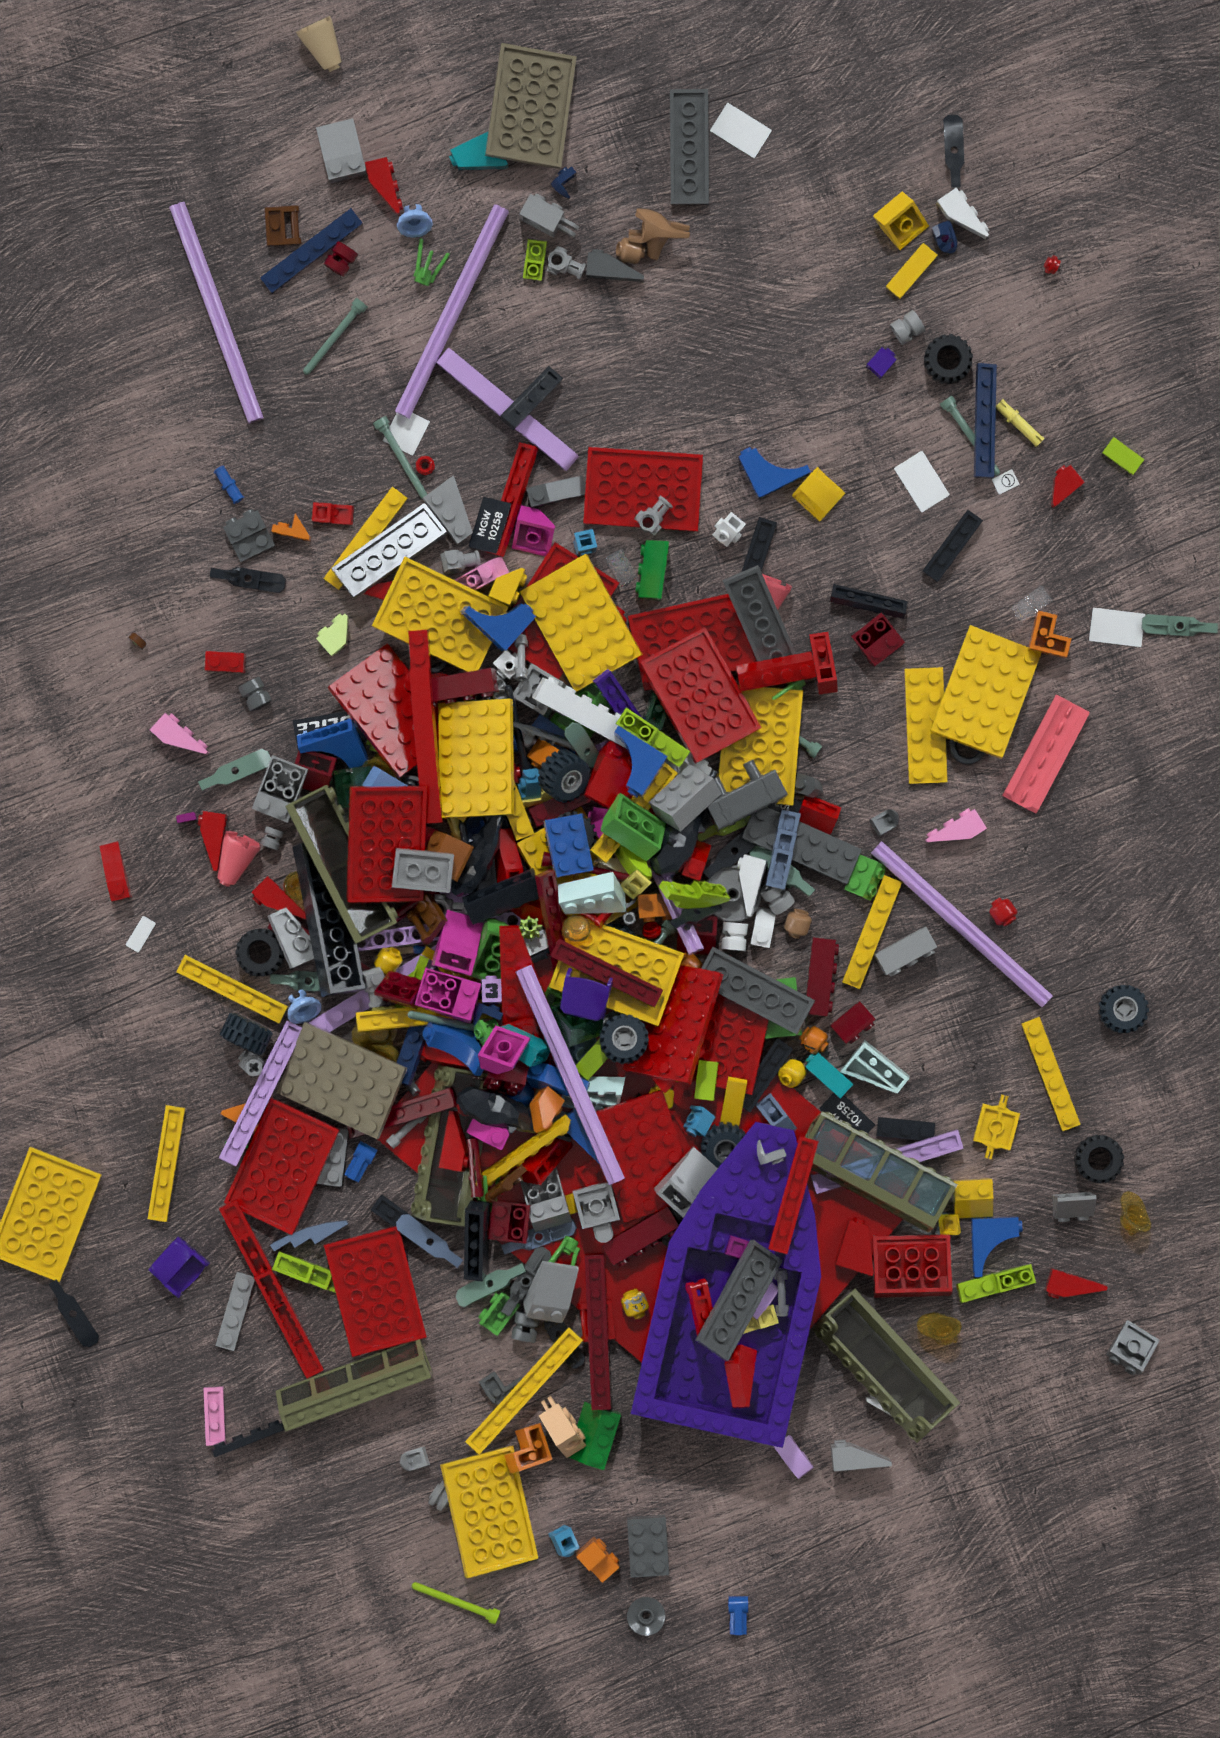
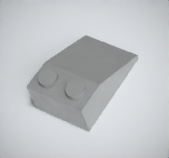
(341, 151)
(1073, 1205)
(550, 1292)
(851, 1457)

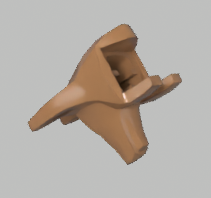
(656, 231)

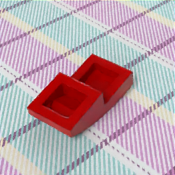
(332, 513)

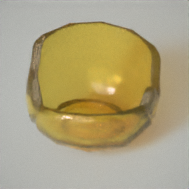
(292, 887)
(576, 930)

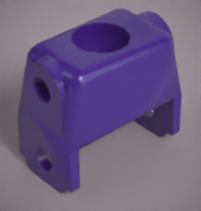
(585, 997)
(178, 1266)

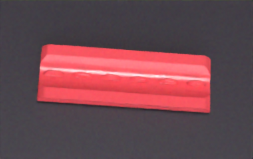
(1046, 754)

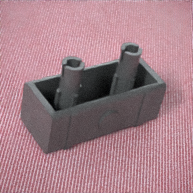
(747, 799)

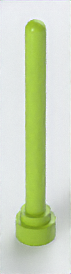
(491, 1614)

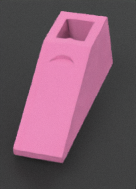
(484, 574)
(172, 733)
(963, 828)

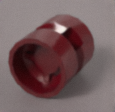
(343, 252)

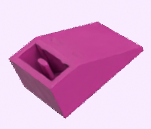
(457, 944)
(448, 995)

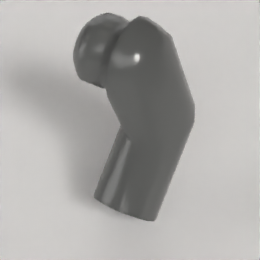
(414, 1090)

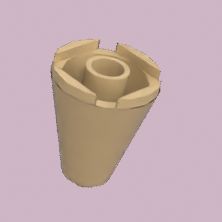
(322, 43)

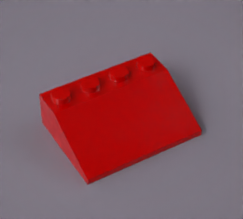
(610, 775)
(912, 1266)

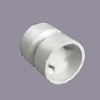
(734, 936)

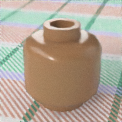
(629, 251)
(797, 923)

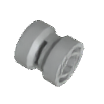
(270, 842)

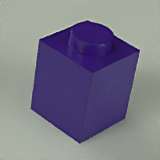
(881, 362)

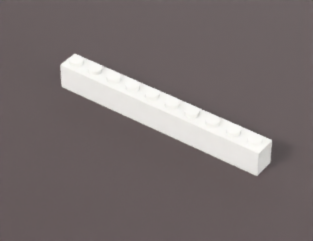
(593, 717)

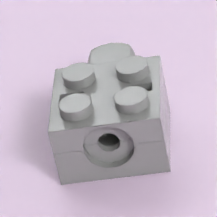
(546, 216)
(528, 687)
(597, 1209)

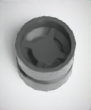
(254, 693)
(522, 1335)

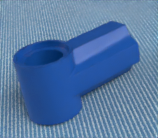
(361, 1159)
(738, 1614)

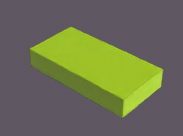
(1123, 456)
(706, 1080)

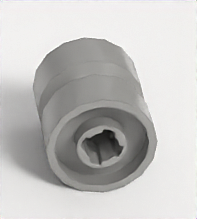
(907, 327)
(778, 899)

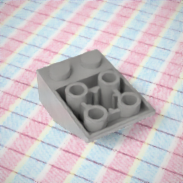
(279, 788)
(685, 1181)
(546, 1202)

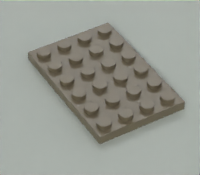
(530, 106)
(341, 1080)

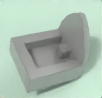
(775, 1156)
(414, 1459)

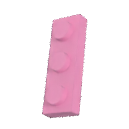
(214, 1415)

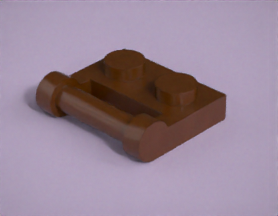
(276, 226)
(432, 916)
(505, 1184)

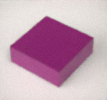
(186, 817)
(736, 1247)

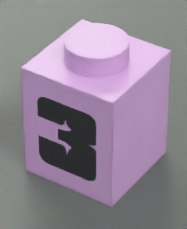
(491, 990)

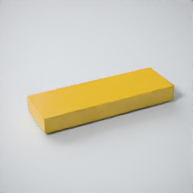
(911, 271)
(733, 1100)

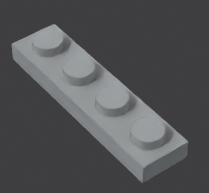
(235, 1311)

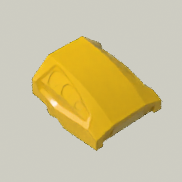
(818, 494)

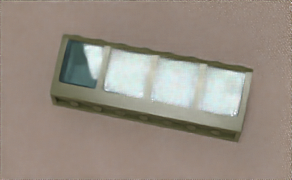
(879, 1172)

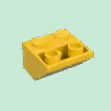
(506, 587)

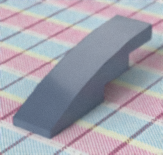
(782, 849)
(315, 1232)

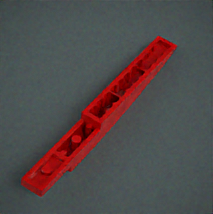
(425, 722)
(271, 1288)

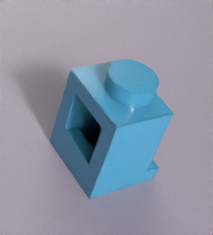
(585, 542)
(529, 784)
(698, 1121)
(570, 1544)

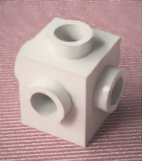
(728, 529)
(501, 662)

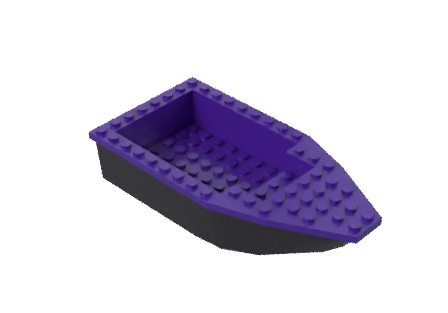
(680, 1376)

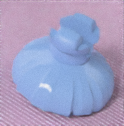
(414, 222)
(303, 1008)

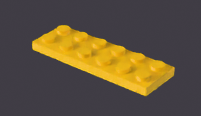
(925, 749)

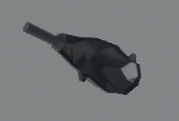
(678, 846)
(485, 848)
(497, 1111)

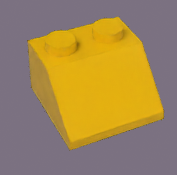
(901, 220)
(973, 1198)

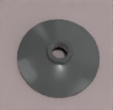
(639, 1623)

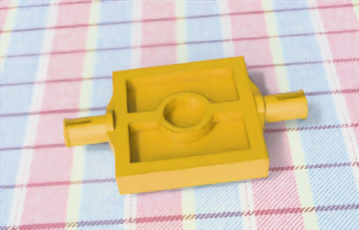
(996, 1126)

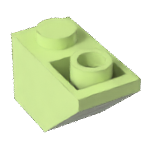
(335, 636)

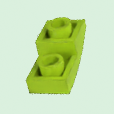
(534, 259)

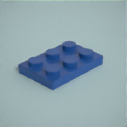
(568, 845)

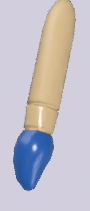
(410, 949)

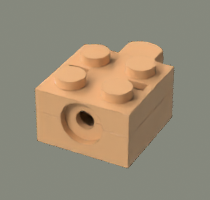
(562, 1428)

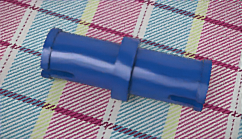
(228, 484)

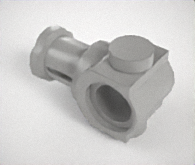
(567, 264)
(654, 514)
(455, 561)
(448, 904)
(372, 979)
(251, 1063)

